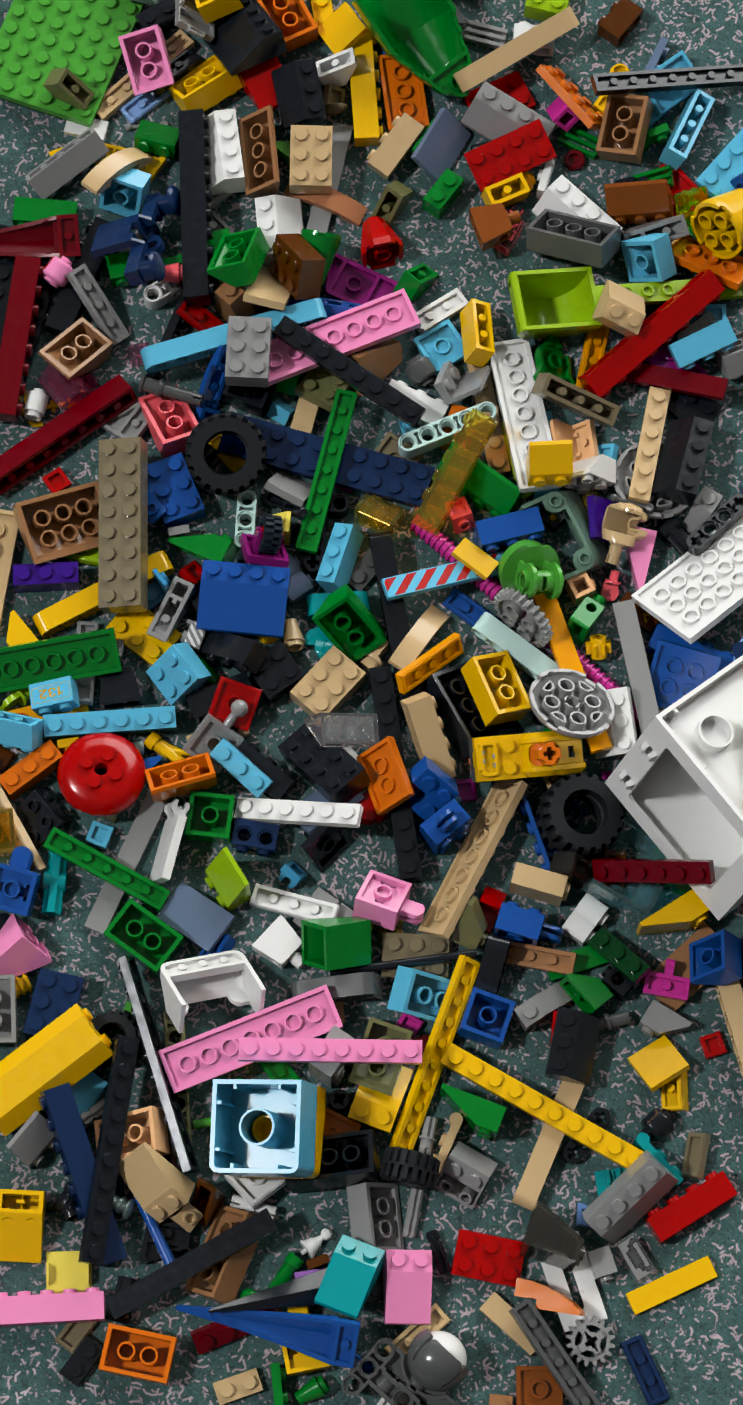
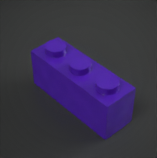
(46, 577)

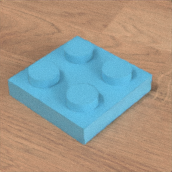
(441, 344)

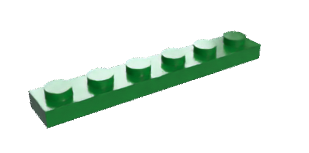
(106, 869)

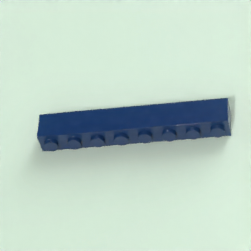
(77, 1157)

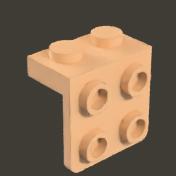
(582, 435)

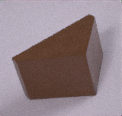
(207, 1200)

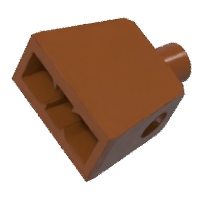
(492, 224)

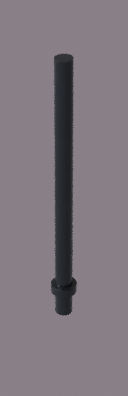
(406, 962)

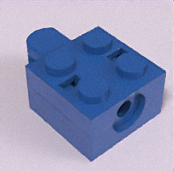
(445, 827)
(18, 883)
(525, 925)

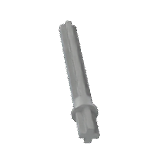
(416, 1195)

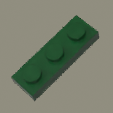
(619, 956)

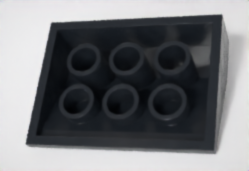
(246, 38)
(460, 711)

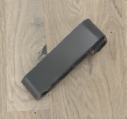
(344, 987)

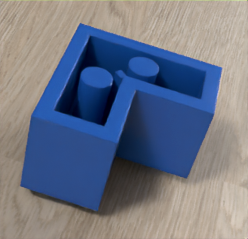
(434, 786)

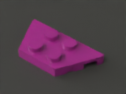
(355, 282)

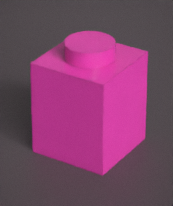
(562, 114)

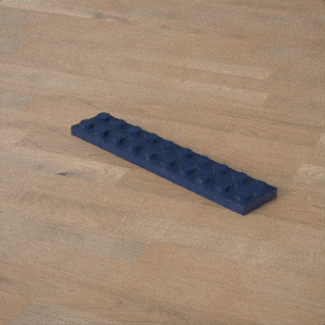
(359, 467)

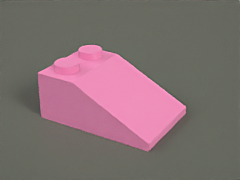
(147, 59)
(407, 1287)

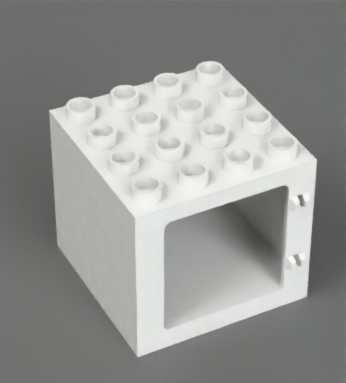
(688, 783)

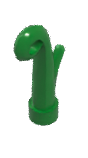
(285, 1273)

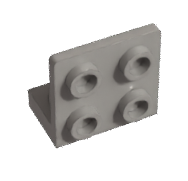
(454, 387)

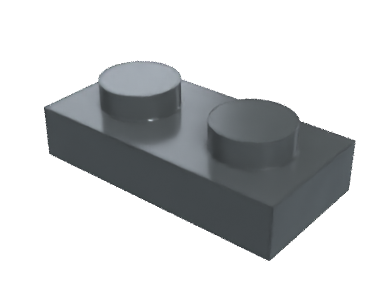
(362, 572)

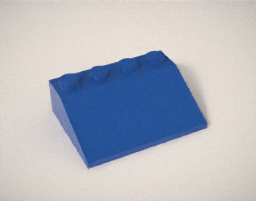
(243, 598)

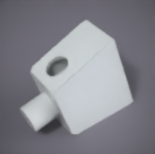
(280, 944)

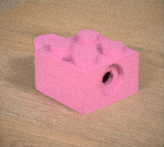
(387, 901)

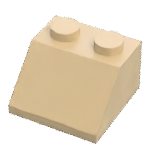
(620, 309)

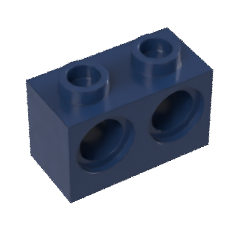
(257, 831)

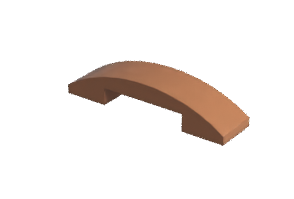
(336, 203)

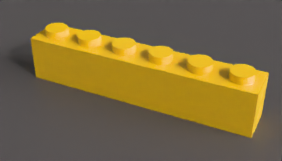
(365, 94)

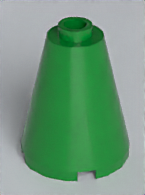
(325, 244)

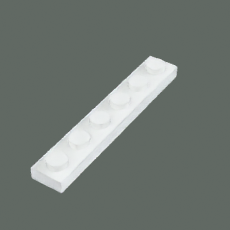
(299, 812)

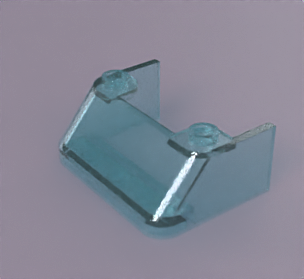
(636, 896)

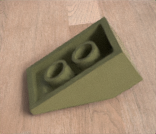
(380, 1076)

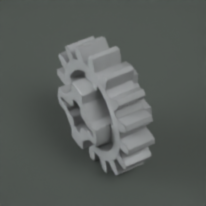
(598, 1334)

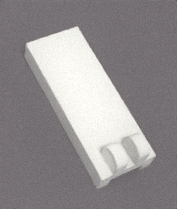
(441, 310)

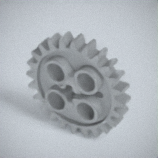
(513, 607)

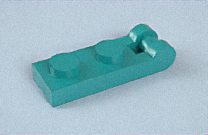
(642, 1143)

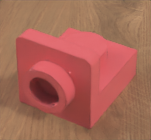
(461, 516)

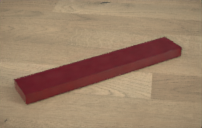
(679, 381)

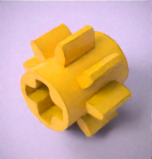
(598, 647)

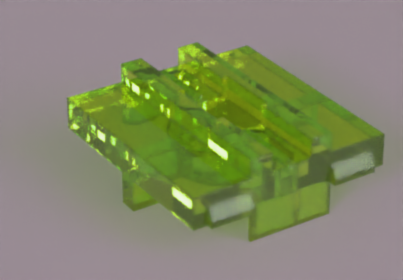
(688, 198)

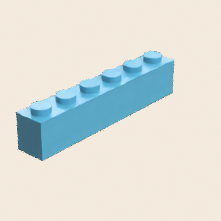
(111, 721)

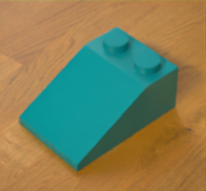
(350, 1276)

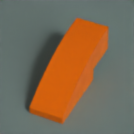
(547, 1297)

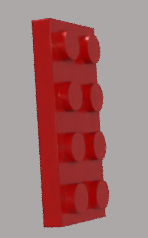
(510, 154)

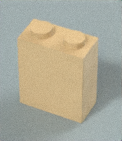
(539, 884)

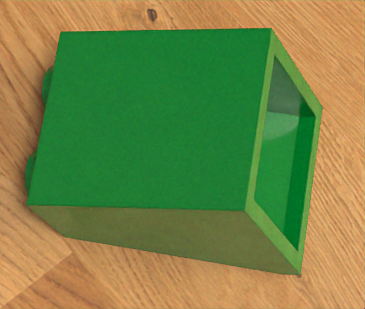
(336, 942)

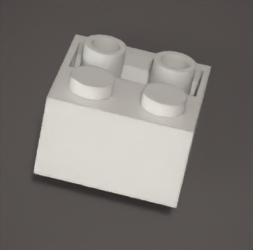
(593, 474)

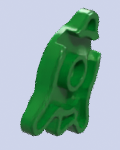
(552, 360)

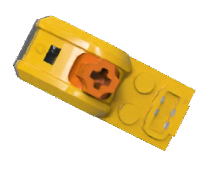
(524, 756)

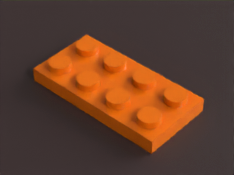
(401, 92)
(569, 94)
(698, 257)

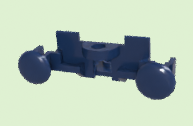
(145, 256)

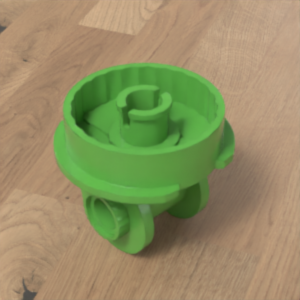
(531, 569)

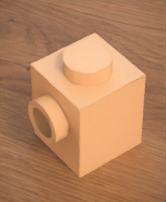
(580, 587)

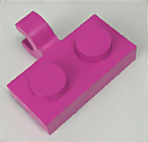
(667, 984)

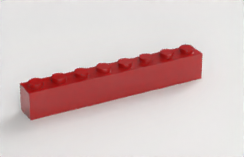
(655, 331)

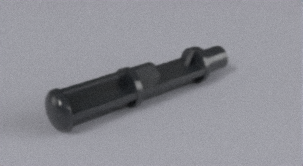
(271, 500)

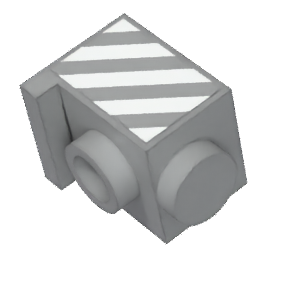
(194, 637)

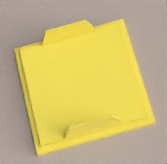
(66, 1272)

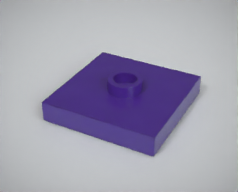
(596, 511)

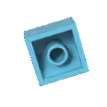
(649, 258)

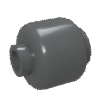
(420, 370)

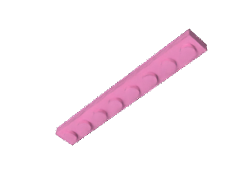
(330, 1050)

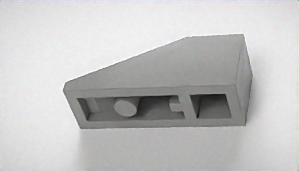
(675, 226)
(172, 609)
(541, 1006)

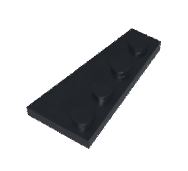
(687, 405)

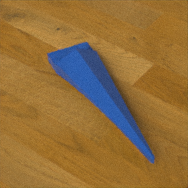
(317, 1336)

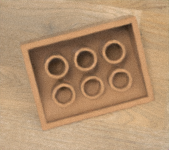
(60, 522)

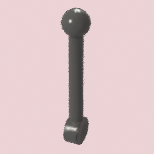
(648, 507)

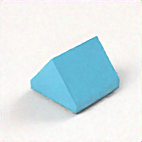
(280, 412)

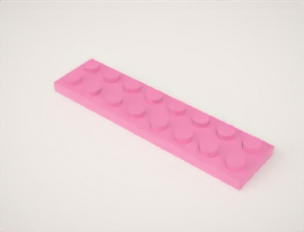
(348, 333)
(217, 1050)

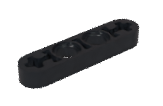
(714, 522)

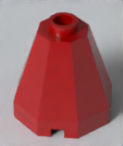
(379, 244)

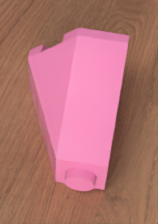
(20, 948)

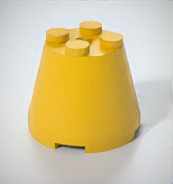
(720, 224)

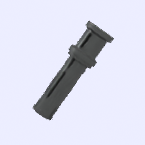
(161, 389)

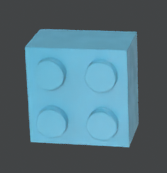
(126, 193)
(178, 673)

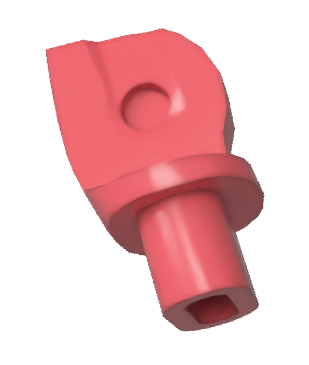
(610, 586)

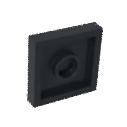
(325, 845)

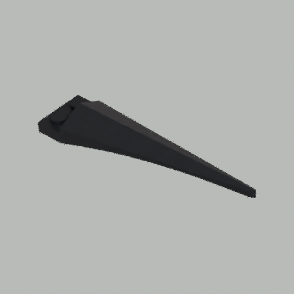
(291, 1294)

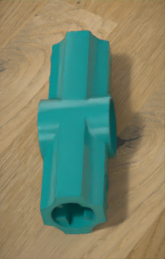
(54, 885)

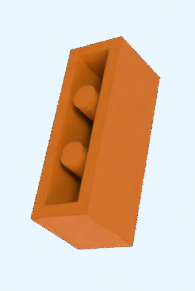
(30, 770)

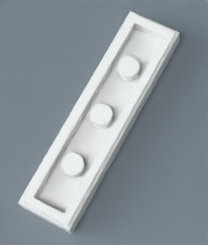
(291, 903)

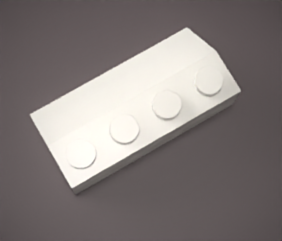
(225, 153)
(568, 199)

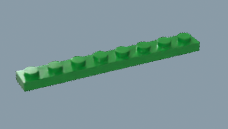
(326, 471)

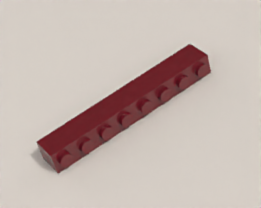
(17, 334)
(64, 431)

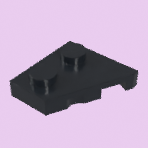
(175, 1235)

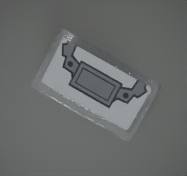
(635, 1258)

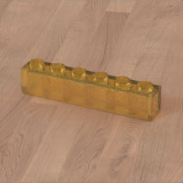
(454, 472)

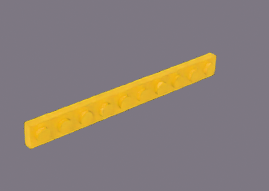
(437, 1045)
(540, 1106)

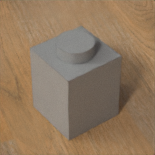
(602, 1264)

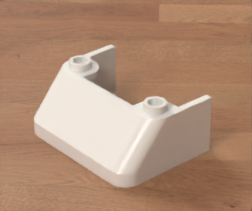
(209, 978)

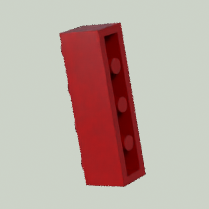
(690, 1207)

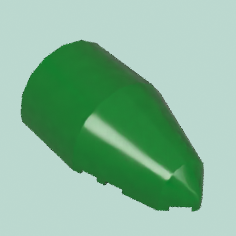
(420, 38)

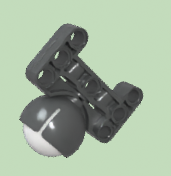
(431, 1365)

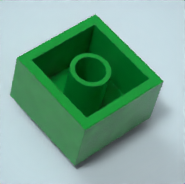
(210, 817)

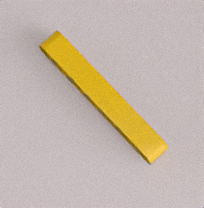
(86, 601)

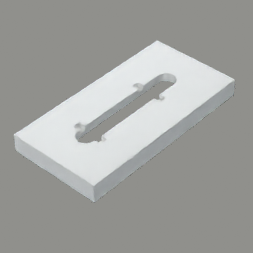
(587, 1288)

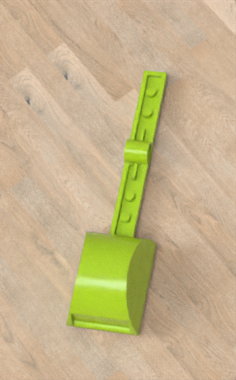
(565, 299)

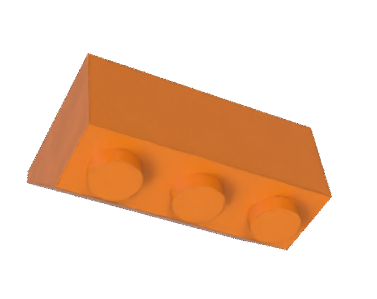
(181, 777)

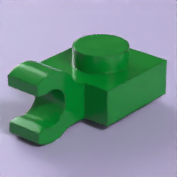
(657, 135)

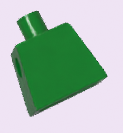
(586, 618)

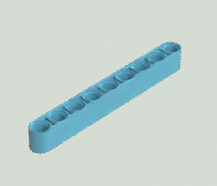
(205, 342)

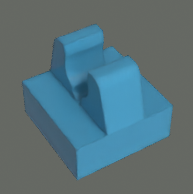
(294, 873)

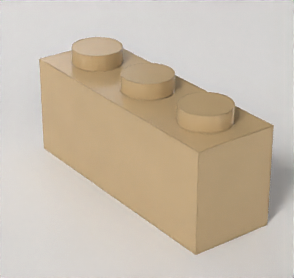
(394, 145)

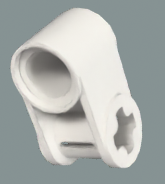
(164, 291)

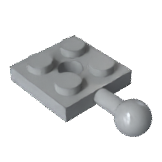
(214, 728)

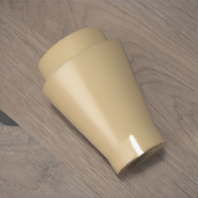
(293, 637)

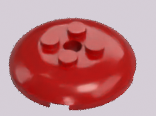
(104, 793)

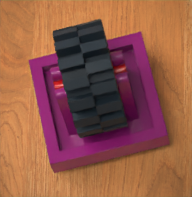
(266, 544)

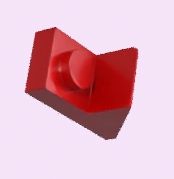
(490, 904)

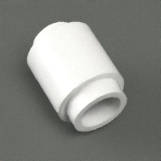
(36, 404)

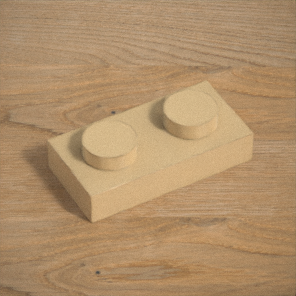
(238, 1386)

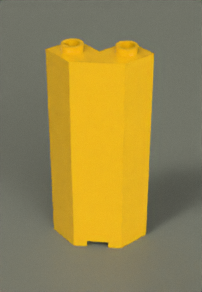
(52, 1057)

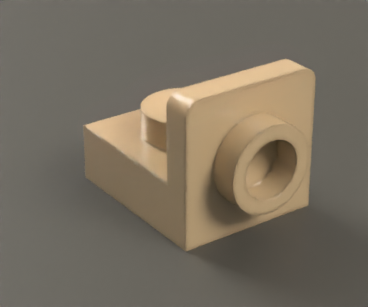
(186, 1217)

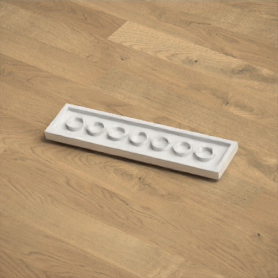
(520, 409)

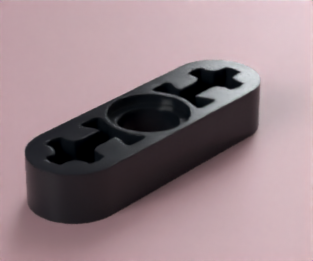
(571, 1145)

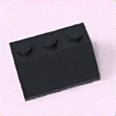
(299, 94)
(573, 1046)

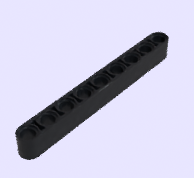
(393, 610)

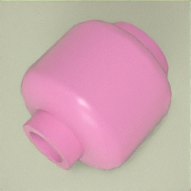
(56, 271)

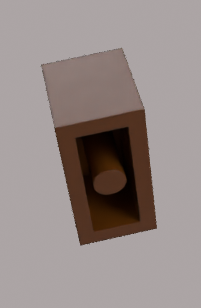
(620, 21)

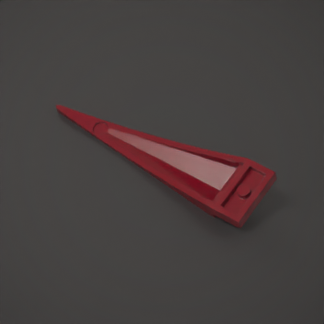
(42, 238)

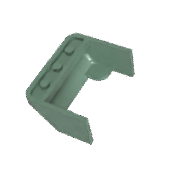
(592, 552)

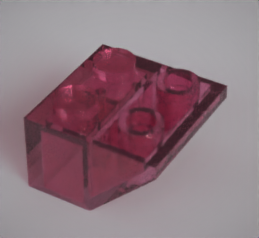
(66, 391)

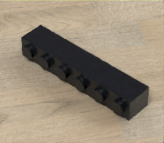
(67, 305)

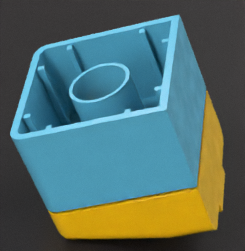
(267, 1128)

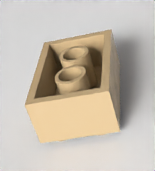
(310, 159)
(328, 684)

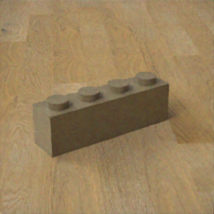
(575, 399)

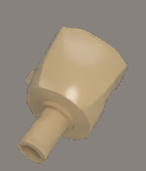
(621, 529)

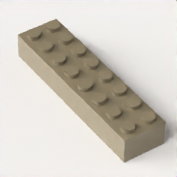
(123, 525)

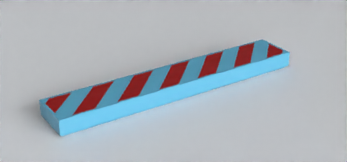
(431, 579)

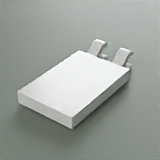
(169, 842)

